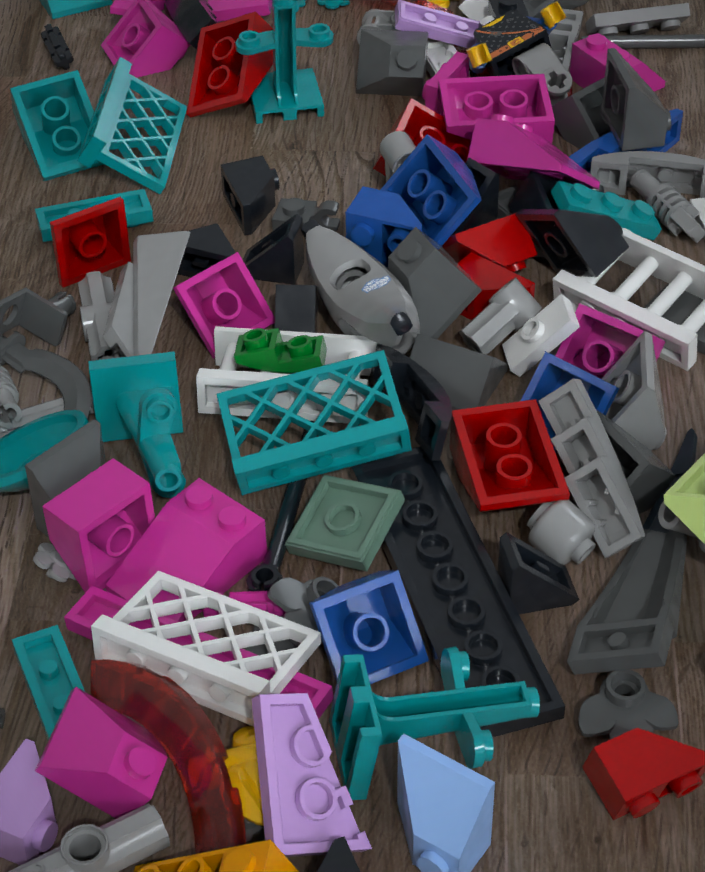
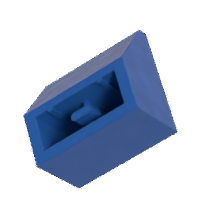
(379, 222)

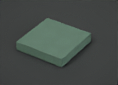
(345, 522)

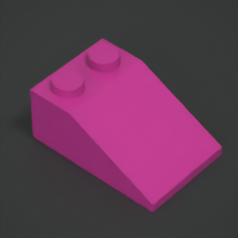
(515, 96)
(516, 151)
(197, 539)

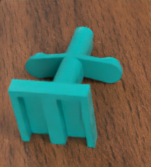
(286, 87)
(142, 402)
(365, 720)

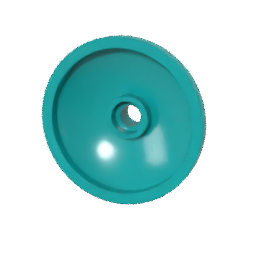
(31, 441)

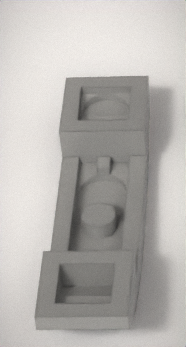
(678, 170)

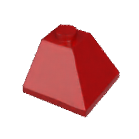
(90, 241)
(499, 241)

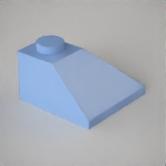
(442, 809)

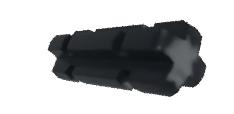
(57, 47)

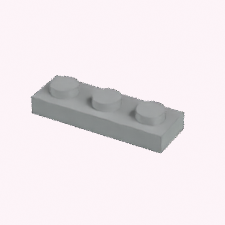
(638, 20)

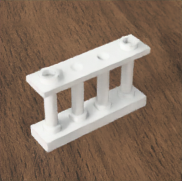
(649, 260)
(226, 378)

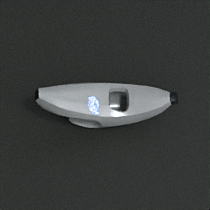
(359, 290)

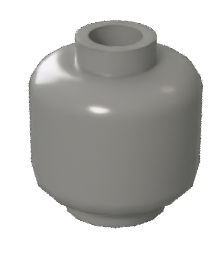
(562, 532)

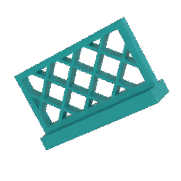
(111, 116)
(314, 454)

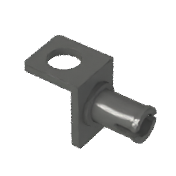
(37, 314)

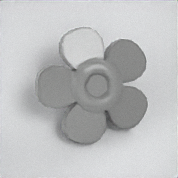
(49, 558)

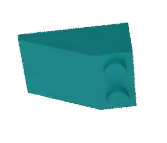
(54, 122)

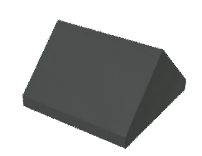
(463, 373)

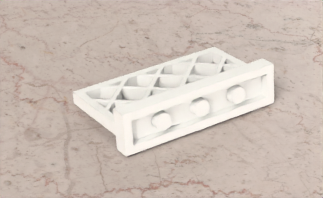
(210, 682)

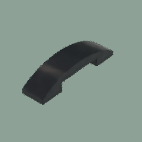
(421, 397)

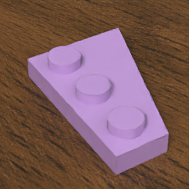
(298, 785)

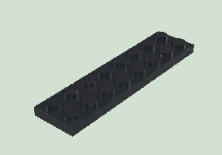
(455, 583)

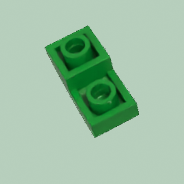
(268, 352)

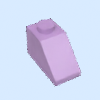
(25, 808)

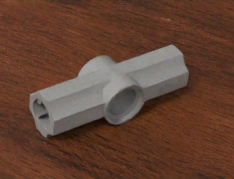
(96, 299)
(110, 845)

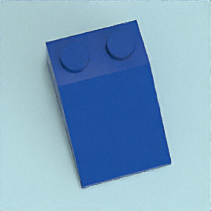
(436, 188)

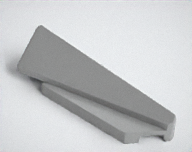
(144, 292)

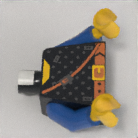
(508, 36)

